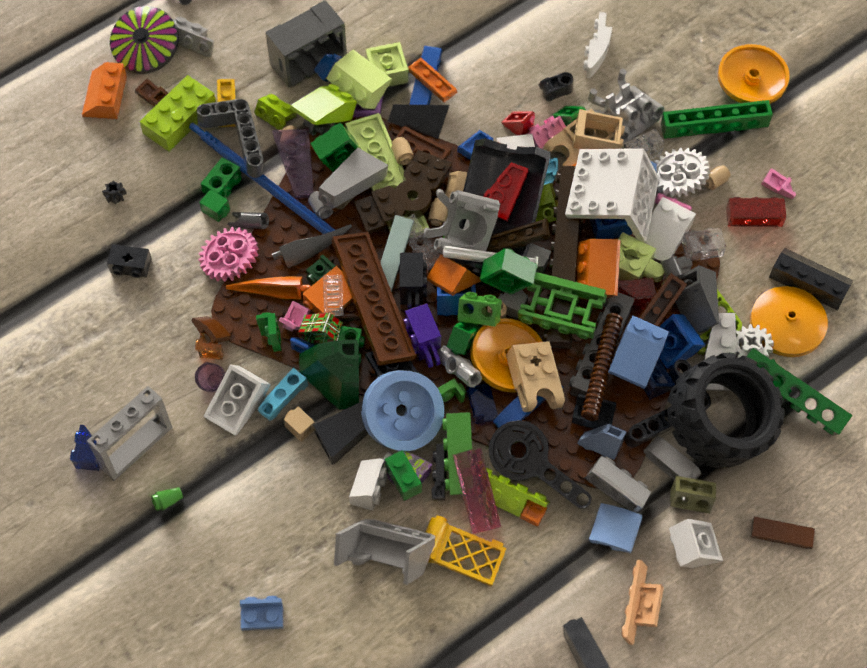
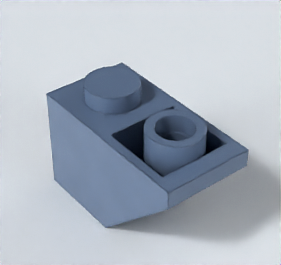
(603, 440)

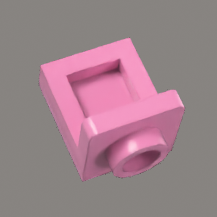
(294, 316)

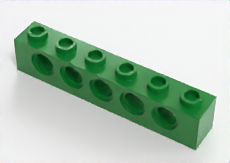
(716, 119)
(840, 416)

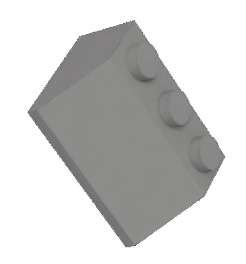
(618, 484)

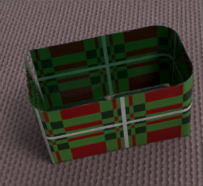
(320, 328)

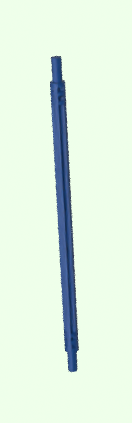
(263, 181)

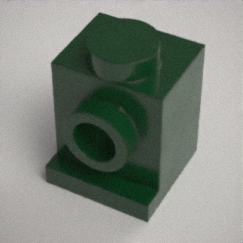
(319, 269)

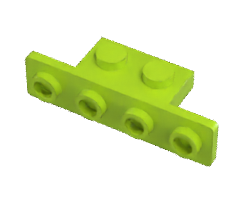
(511, 496)

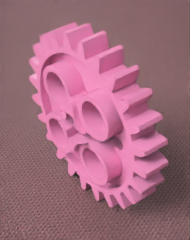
(228, 254)

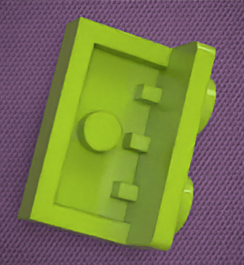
(274, 111)

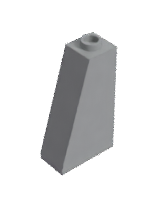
(351, 178)

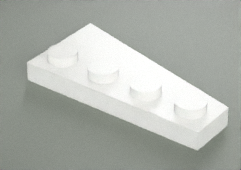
(722, 340)

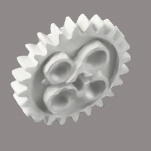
(682, 172)

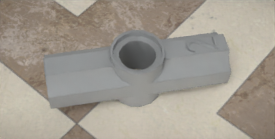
(459, 366)

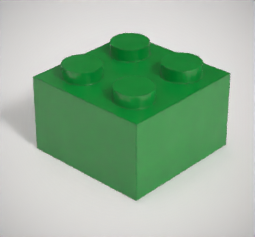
(335, 146)
(508, 271)

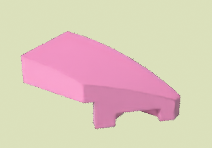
(778, 184)

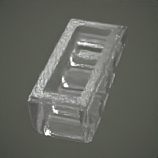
(333, 283)

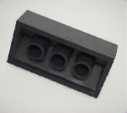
(812, 277)

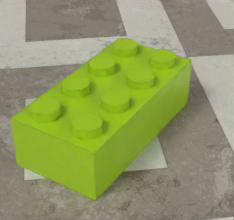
(175, 112)

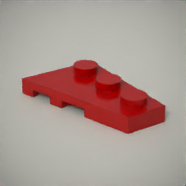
(507, 189)

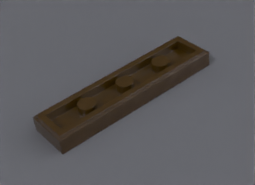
(519, 236)

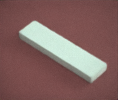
(395, 245)

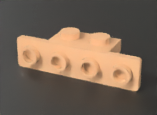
(643, 603)

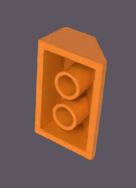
(105, 91)
(599, 264)

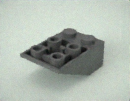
(699, 298)

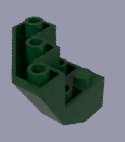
(333, 371)

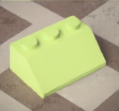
(359, 79)

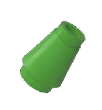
(166, 498)

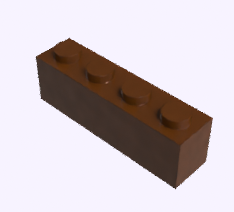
(663, 300)

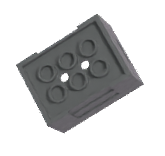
(303, 41)

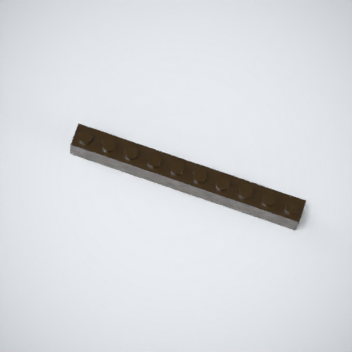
(565, 252)

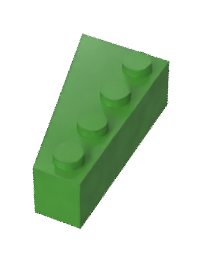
(457, 441)

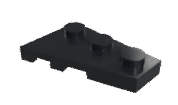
(420, 118)

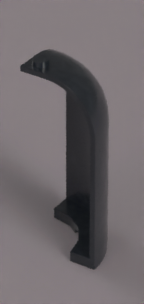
(486, 165)

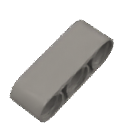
(670, 459)

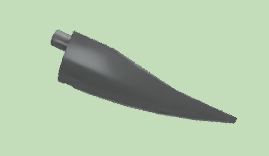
(303, 249)

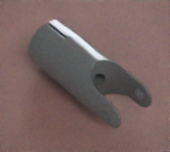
(250, 220)

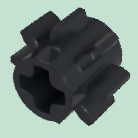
(114, 192)

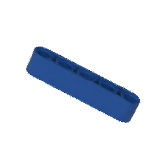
(421, 94)

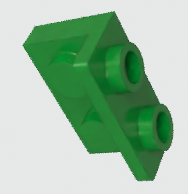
(270, 328)

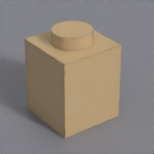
(299, 423)

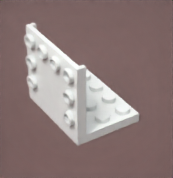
(614, 187)

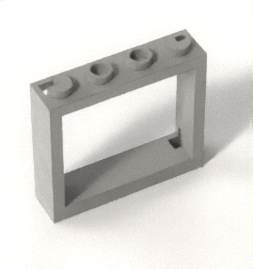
(139, 442)

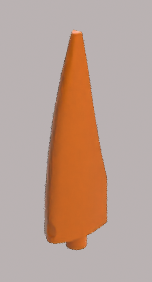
(279, 287)

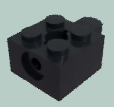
(412, 279)

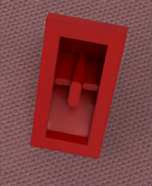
(519, 122)

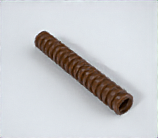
(601, 367)

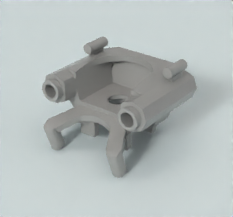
(632, 105)
(480, 221)

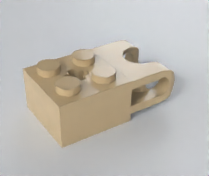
(564, 141)
(535, 375)

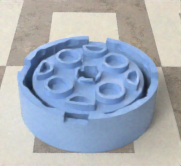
(422, 414)

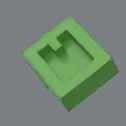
(450, 388)

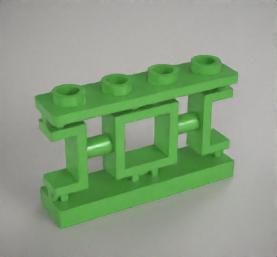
(568, 291)

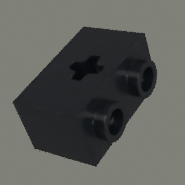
(129, 261)

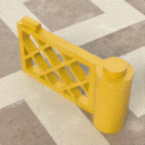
(441, 530)

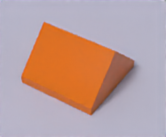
(451, 276)

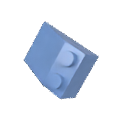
(638, 351)

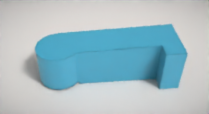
(283, 394)

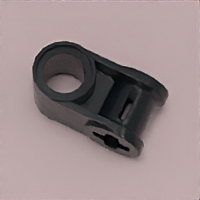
(555, 86)

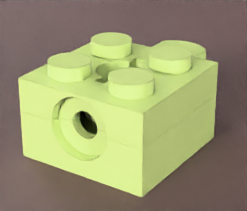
(391, 58)
(643, 263)

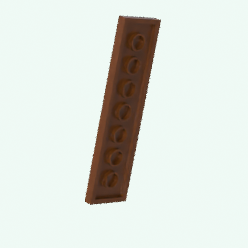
(373, 298)

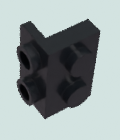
(605, 417)

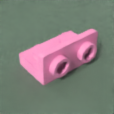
(543, 133)

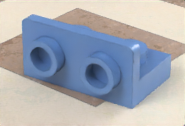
(261, 613)

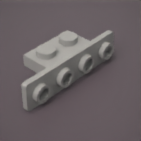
(193, 37)

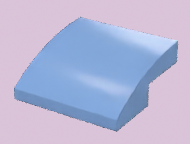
(615, 528)

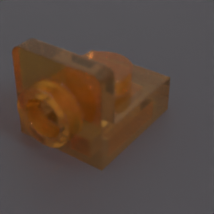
(208, 350)

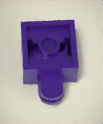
(423, 334)

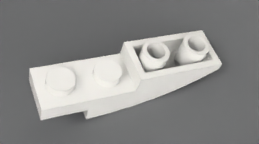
(598, 46)

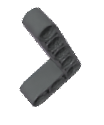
(236, 113)

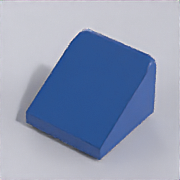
(300, 345)

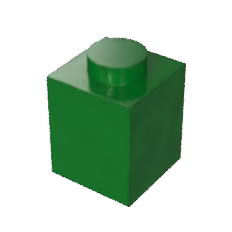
(215, 205)

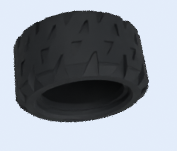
(757, 394)

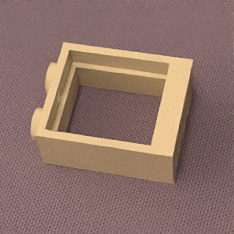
(599, 122)

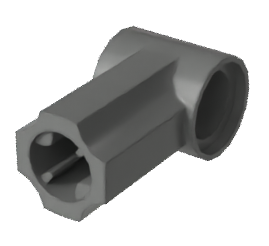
(676, 265)

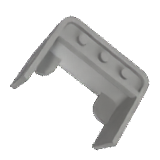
(386, 544)

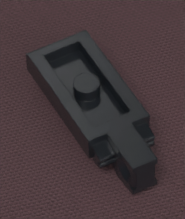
(439, 475)

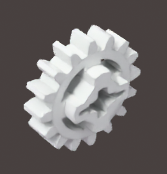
(753, 336)

